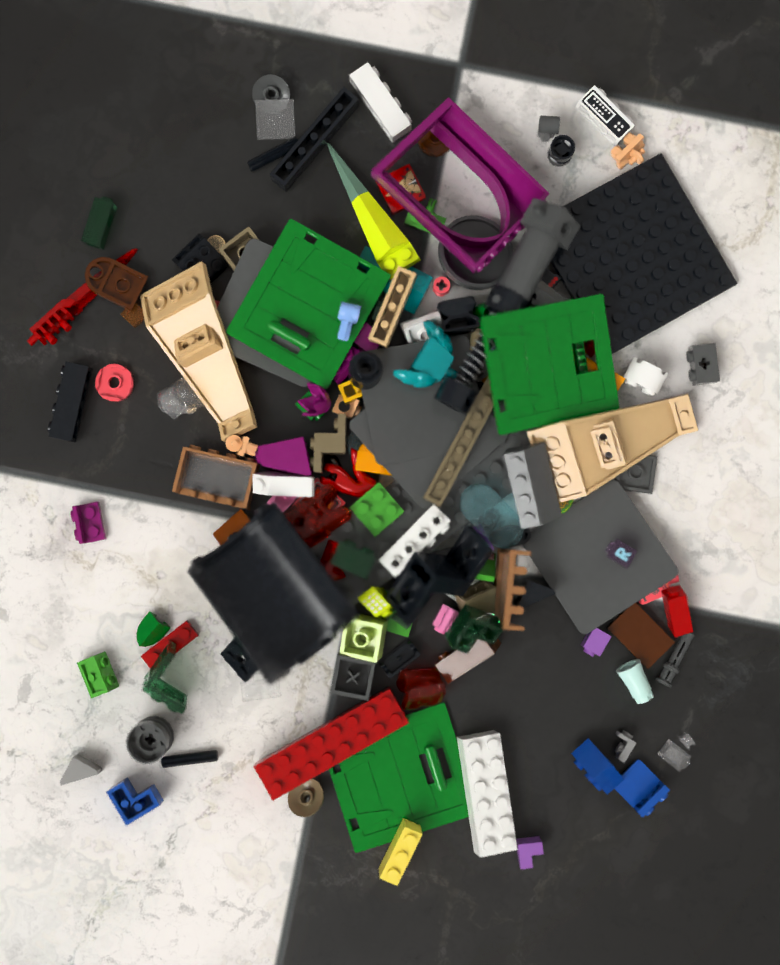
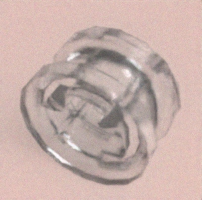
(686, 740)

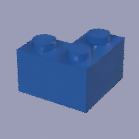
(599, 769)
(133, 805)

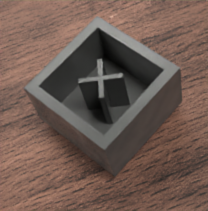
(352, 677)

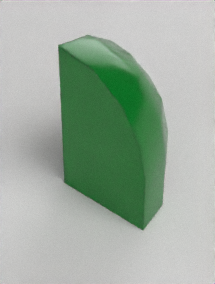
(151, 630)

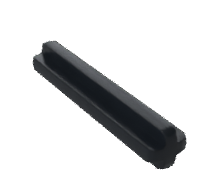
(271, 155)
(188, 759)

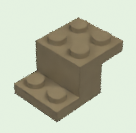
(329, 444)

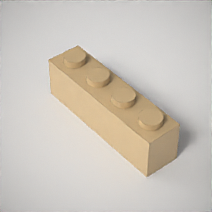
(392, 307)

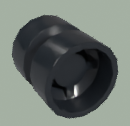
(561, 150)

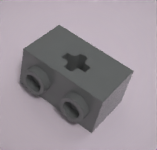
(705, 354)

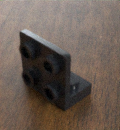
(201, 250)

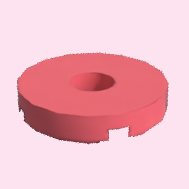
(125, 386)

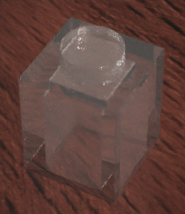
(674, 755)

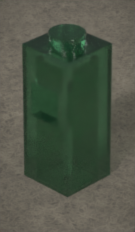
(99, 222)

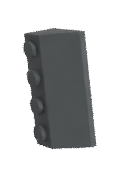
(532, 484)

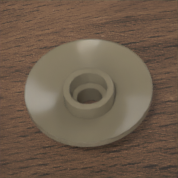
(298, 797)

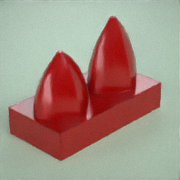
(334, 571)

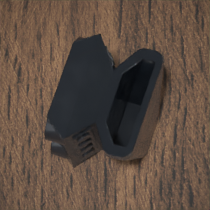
(458, 315)

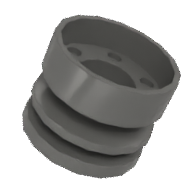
(141, 745)

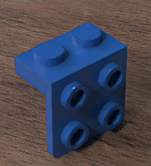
(642, 788)

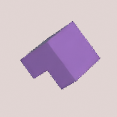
(526, 849)

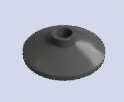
(267, 83)

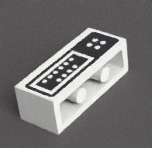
(605, 115)

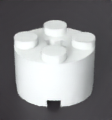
(645, 376)

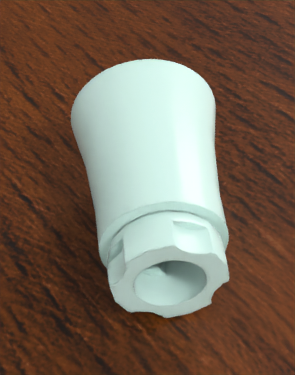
(635, 680)

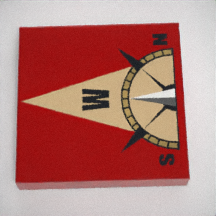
(408, 179)

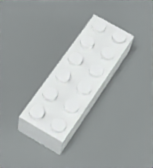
(487, 793)

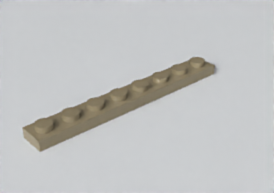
(461, 446)

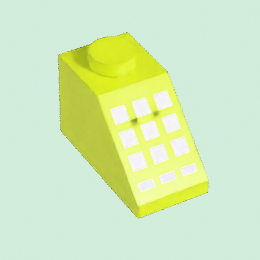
(376, 603)

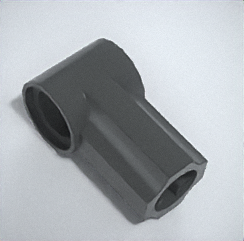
(548, 127)

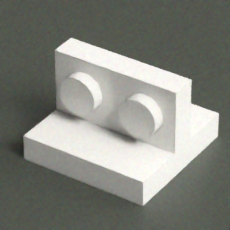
(414, 328)

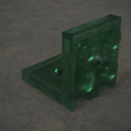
(159, 689)

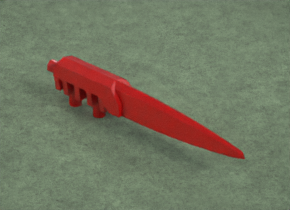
(65, 309)

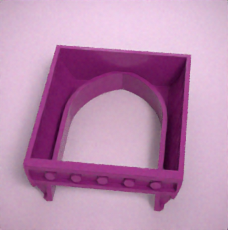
(492, 164)

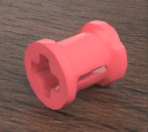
(437, 281)

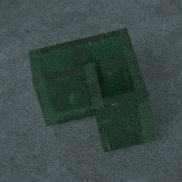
(353, 559)
(473, 625)

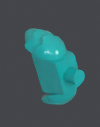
(432, 360)

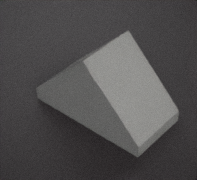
(79, 769)

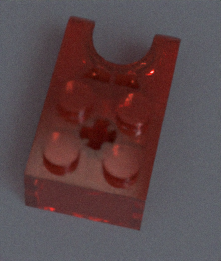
(312, 517)

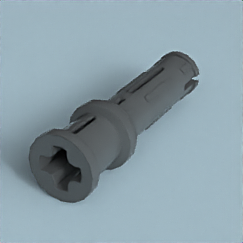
(673, 669)

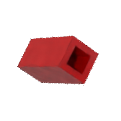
(677, 611)

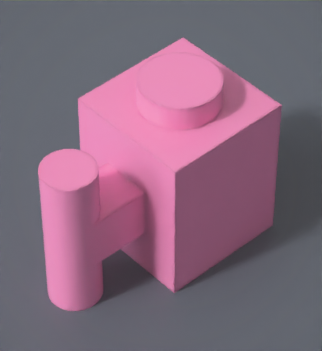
(444, 618)

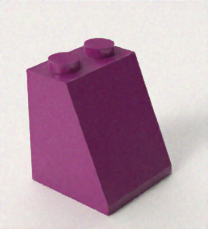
(286, 456)

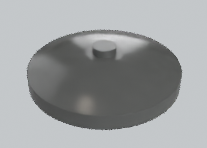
(475, 227)

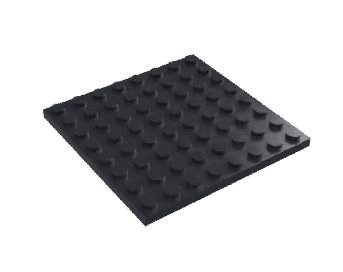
(641, 252)

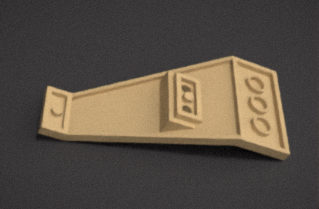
(179, 318)
(631, 433)

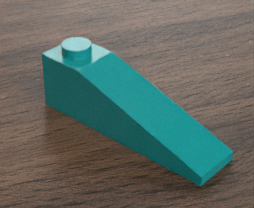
(420, 286)

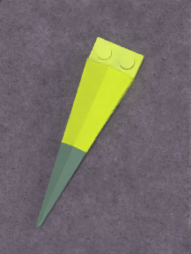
(384, 237)

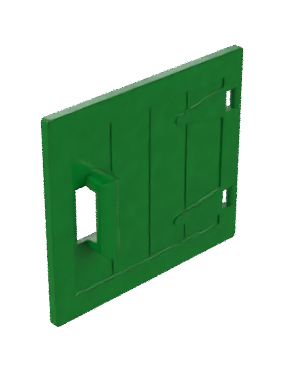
(307, 288)
(537, 366)
(389, 782)

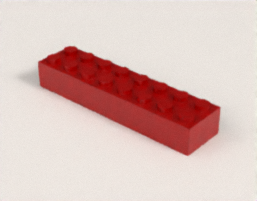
(331, 743)

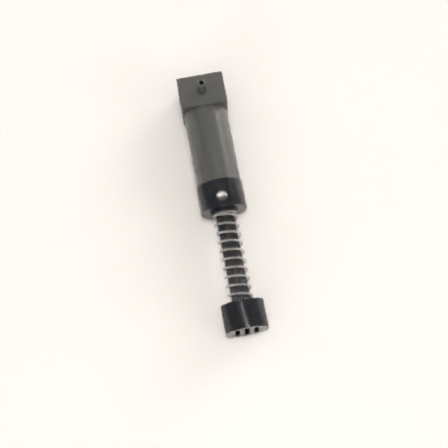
(546, 230)

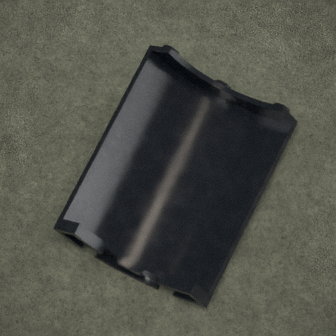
(273, 593)

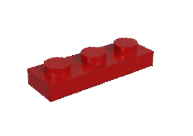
(181, 636)

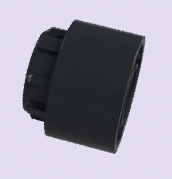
(367, 360)

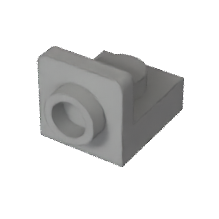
(624, 749)

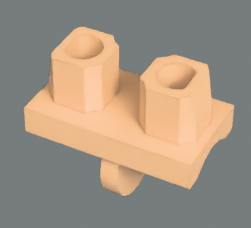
(631, 153)
(240, 445)

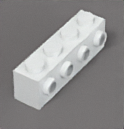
(415, 540)

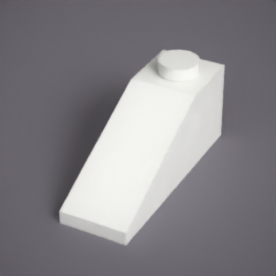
(282, 484)

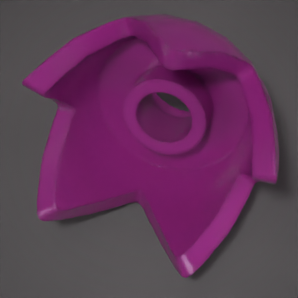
(317, 403)

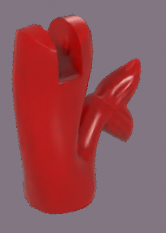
(345, 483)

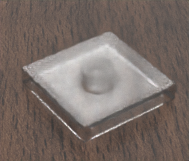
(275, 119)

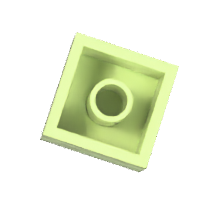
(364, 638)

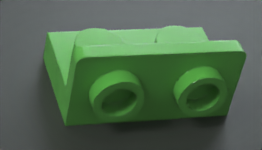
(98, 674)

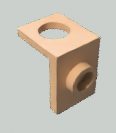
(353, 411)

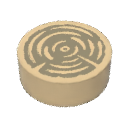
(216, 241)

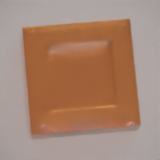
(134, 317)

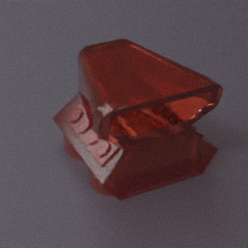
(420, 687)

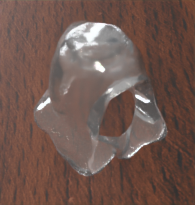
(178, 399)

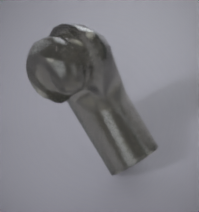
(333, 460)

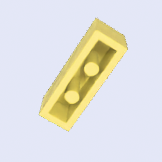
(400, 851)

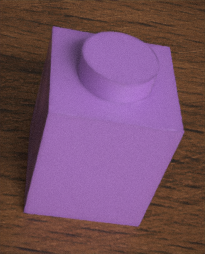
(595, 642)

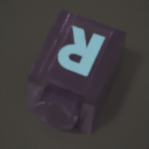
(620, 553)

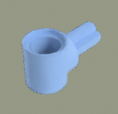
(347, 315)

